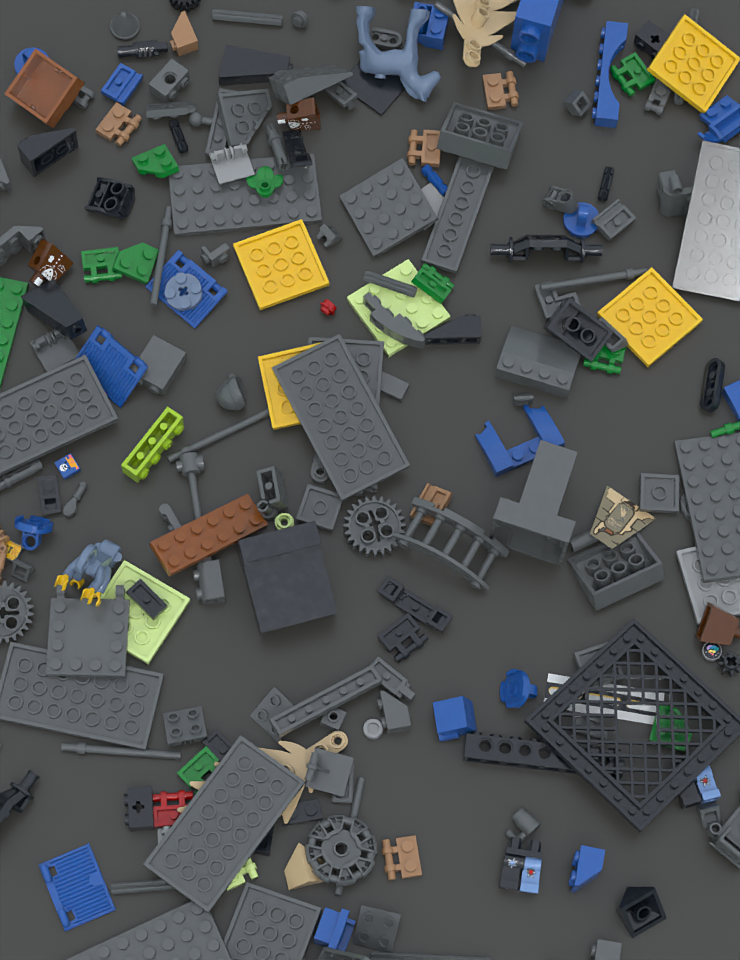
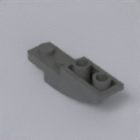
(397, 327)

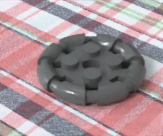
(341, 861)

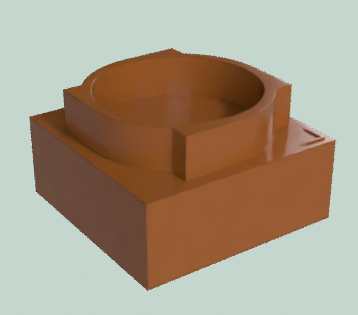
(44, 88)

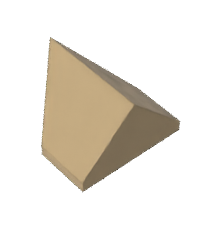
(299, 872)

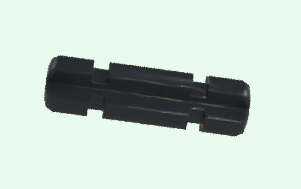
(178, 136)
(606, 184)

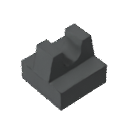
(331, 234)

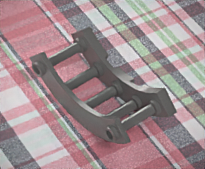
(461, 526)

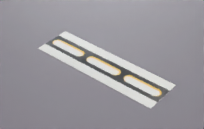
(634, 713)

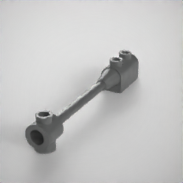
(208, 570)

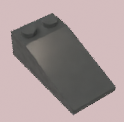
(301, 83)

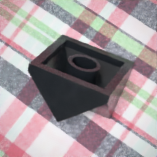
(640, 909)

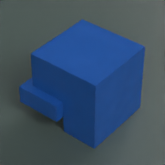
(454, 718)
(334, 929)

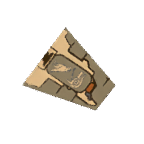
(618, 519)

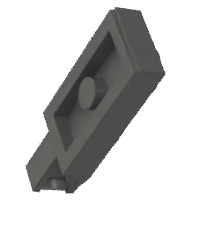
(393, 681)

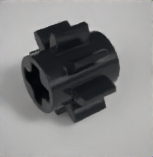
(726, 659)

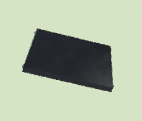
(373, 91)

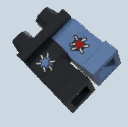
(701, 790)
(521, 860)

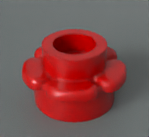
(328, 307)

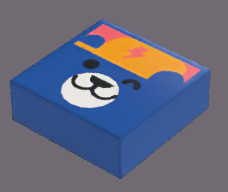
(67, 466)

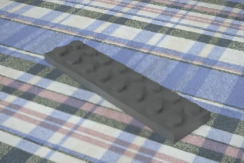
(457, 214)

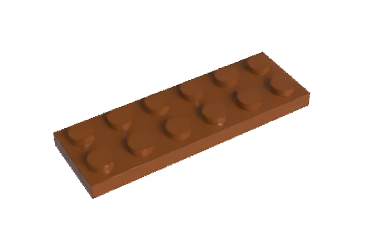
(208, 535)

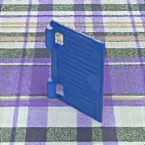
(208, 301)
(112, 365)
(77, 887)

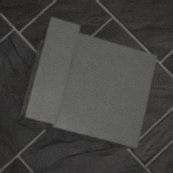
(534, 522)

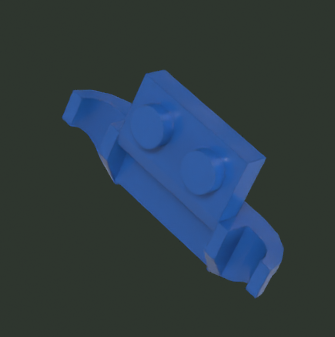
(722, 120)

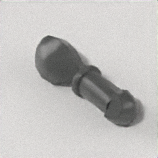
(71, 507)

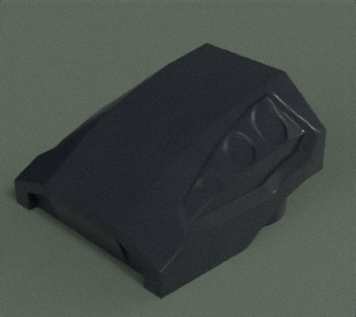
(111, 198)

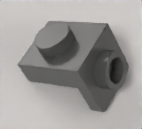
(218, 256)

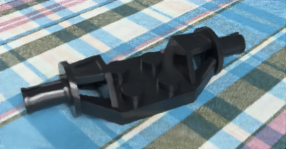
(538, 242)
(18, 793)

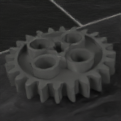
(357, 530)
(22, 606)

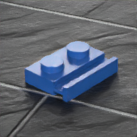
(121, 84)

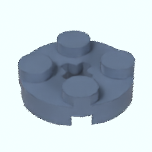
(184, 302)

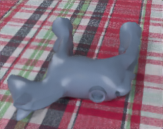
(396, 61)

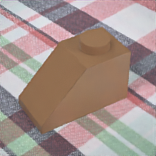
(183, 36)

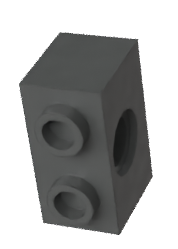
(170, 72)

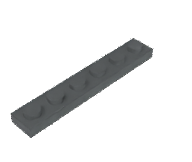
(325, 701)

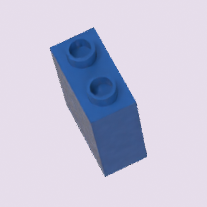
(534, 28)

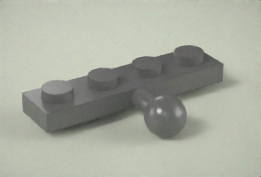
(217, 137)

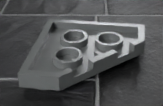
(243, 113)

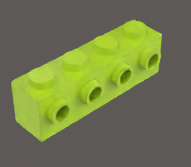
(152, 445)

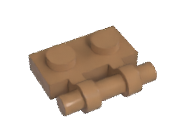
(494, 91)
(114, 121)
(429, 154)
(408, 858)

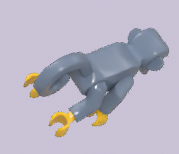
(96, 562)

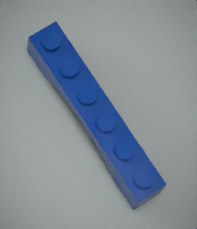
(607, 105)

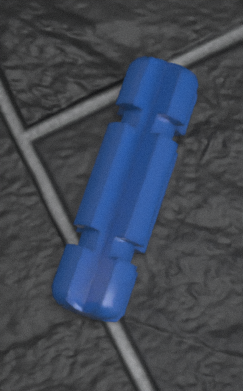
(434, 179)

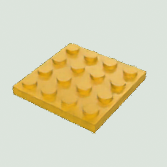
(693, 64)
(281, 264)
(650, 316)
(280, 410)

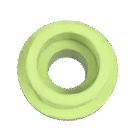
(284, 517)

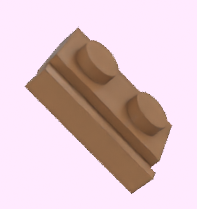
(435, 495)

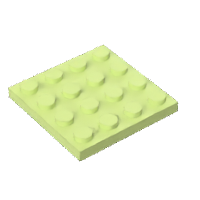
(421, 310)
(145, 634)

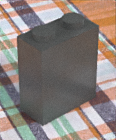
(163, 365)

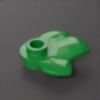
(265, 181)

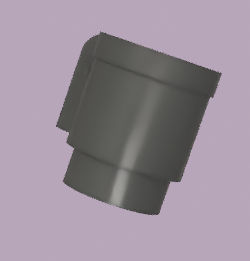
(525, 822)

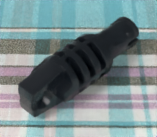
(142, 49)

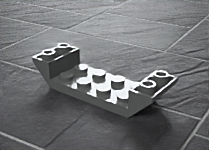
(19, 237)

